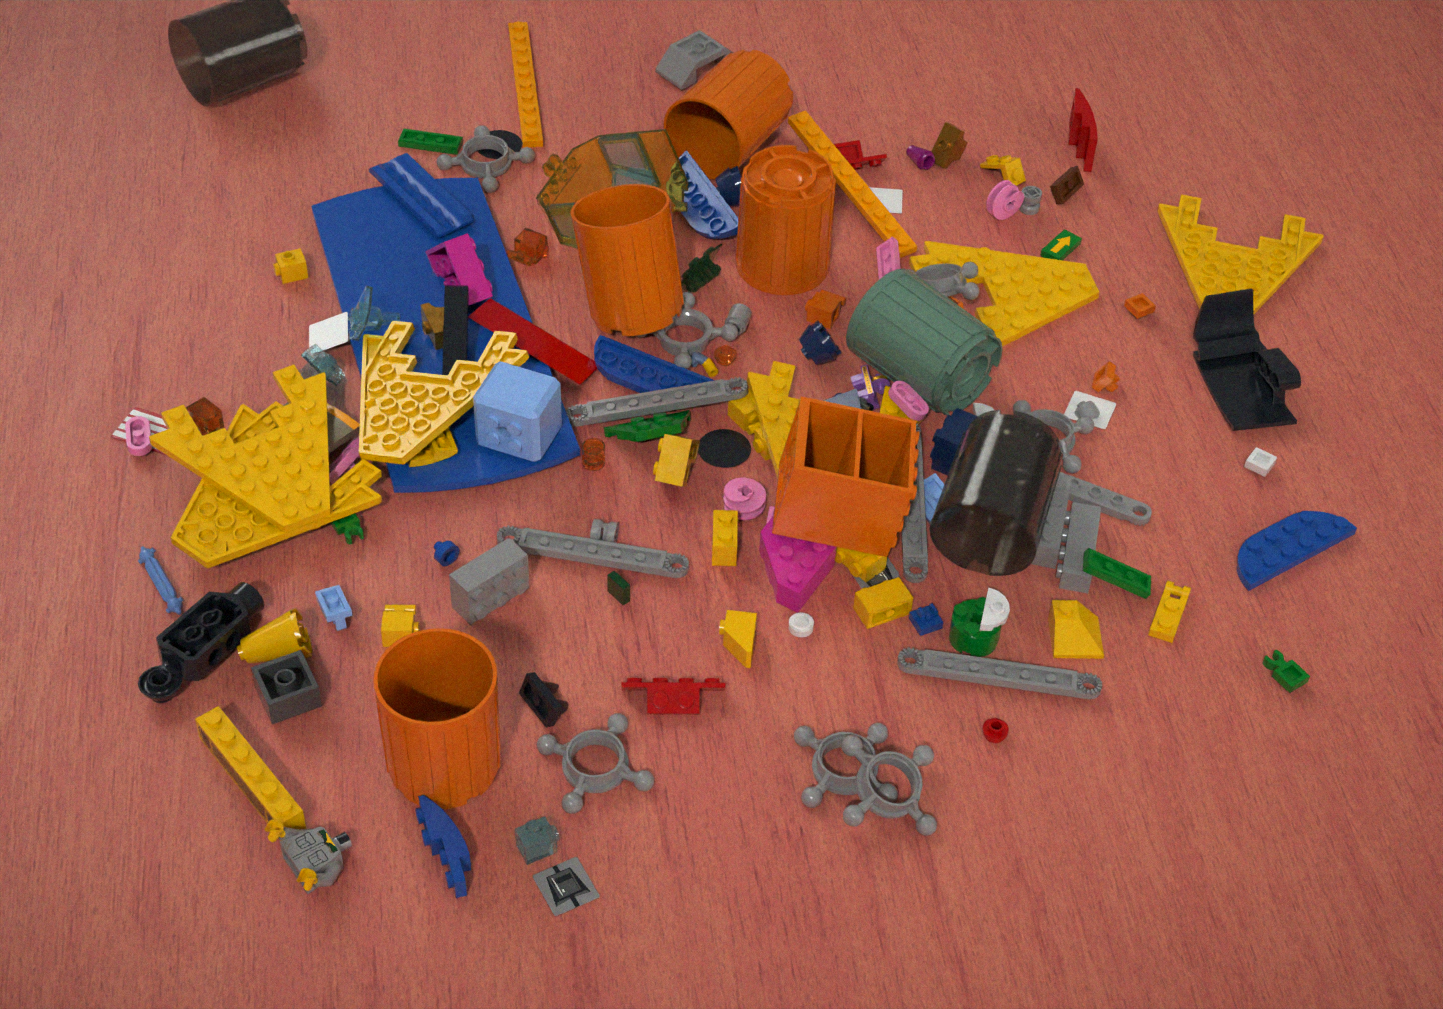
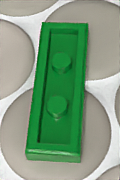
(430, 141)
(1117, 573)

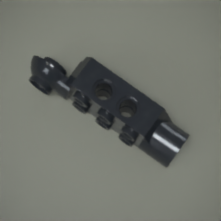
(200, 640)

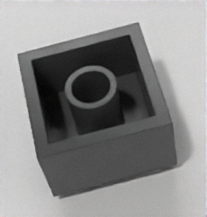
(286, 687)

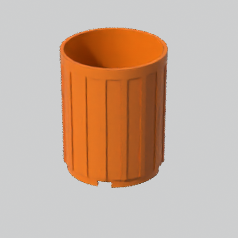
(730, 111)
(785, 220)
(628, 258)
(439, 716)

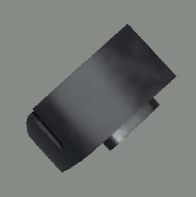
(1236, 366)

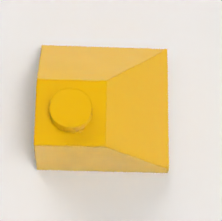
(1074, 631)

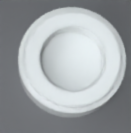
(801, 624)

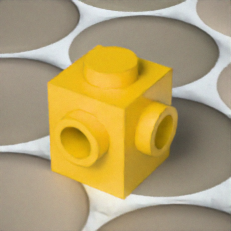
(290, 266)

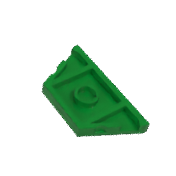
(644, 429)

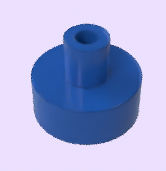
(446, 552)

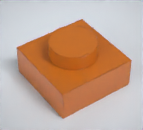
(1140, 305)

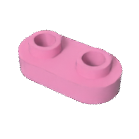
(908, 400)
(138, 435)

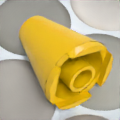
(276, 639)

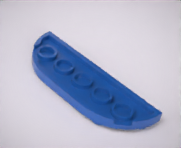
(706, 208)
(639, 369)
(1289, 544)

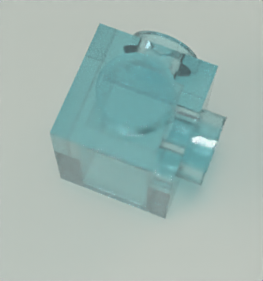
(536, 840)

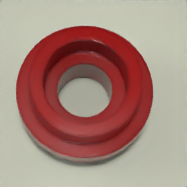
(990, 732)

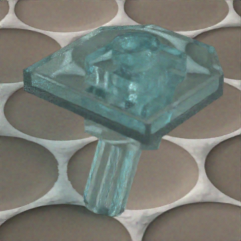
(367, 316)
(321, 362)

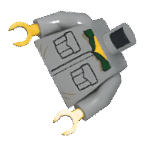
(310, 853)

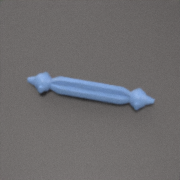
(160, 580)

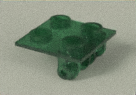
(701, 270)

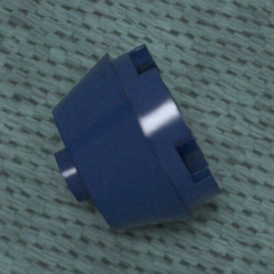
(729, 185)
(818, 344)

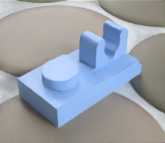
(334, 606)

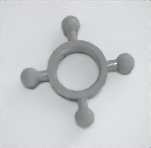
(486, 170)
(950, 279)
(697, 319)
(1084, 425)
(826, 780)
(573, 801)
(854, 814)

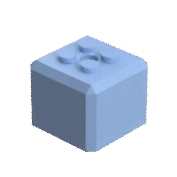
(517, 411)

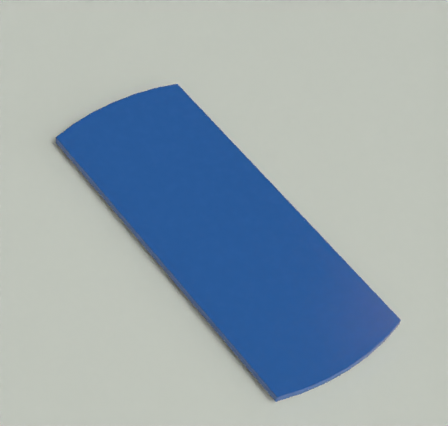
(382, 245)

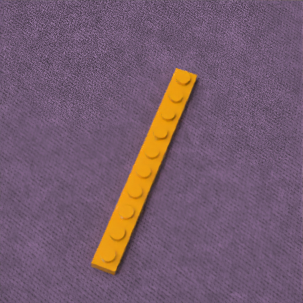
(525, 85)
(852, 183)

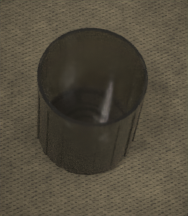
(236, 47)
(997, 494)

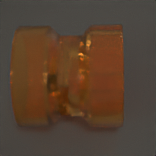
(593, 454)

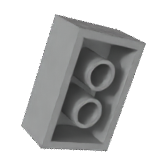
(489, 581)

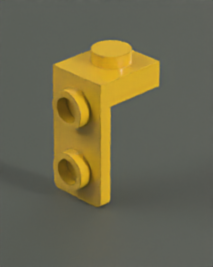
(1010, 167)

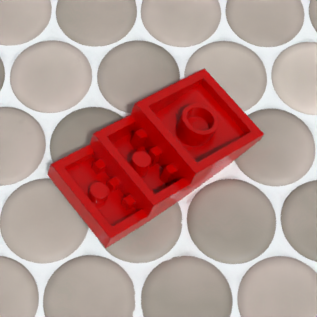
(1083, 130)

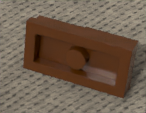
(1066, 185)

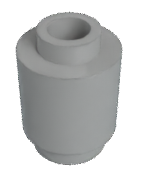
(739, 316)

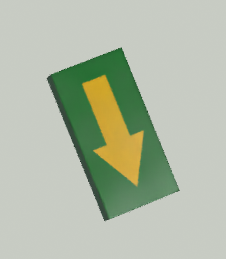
(1061, 246)

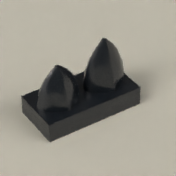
(540, 698)

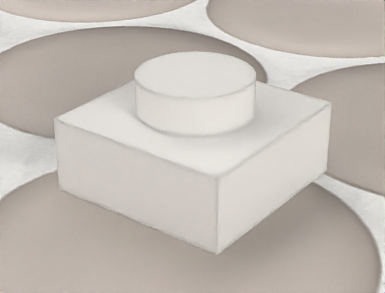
(1260, 461)

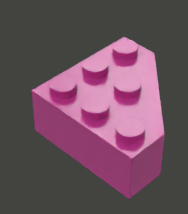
(459, 265)
(794, 566)

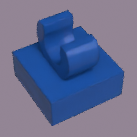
(926, 619)

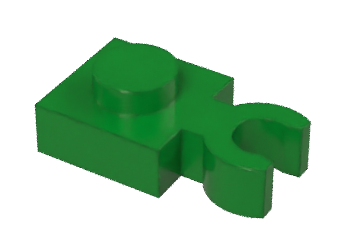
(349, 526)
(1288, 673)

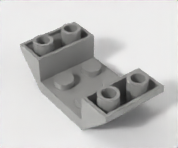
(687, 55)

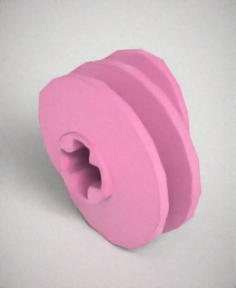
(1004, 200)
(746, 497)

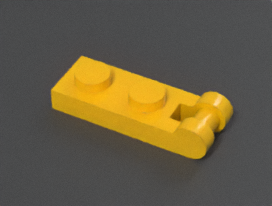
(1169, 612)

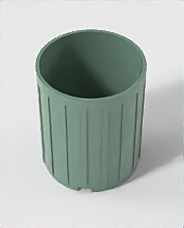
(924, 340)

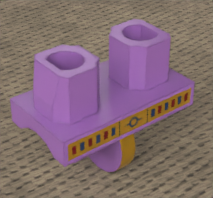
(871, 384)

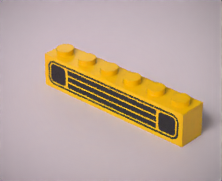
(248, 770)

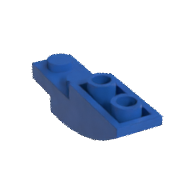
(446, 841)

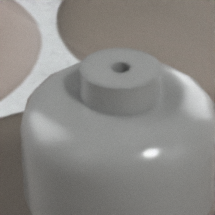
(1087, 409)

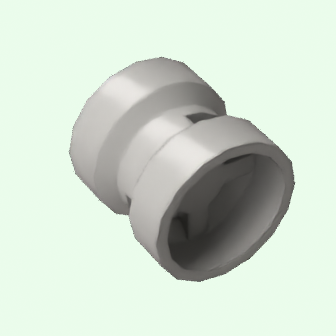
(1032, 197)
(604, 531)

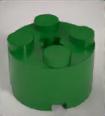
(965, 628)

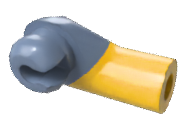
(706, 362)

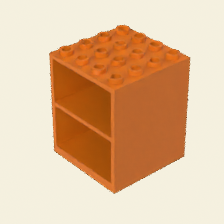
(846, 477)

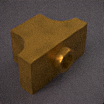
(949, 145)
(433, 323)

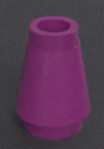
(921, 157)

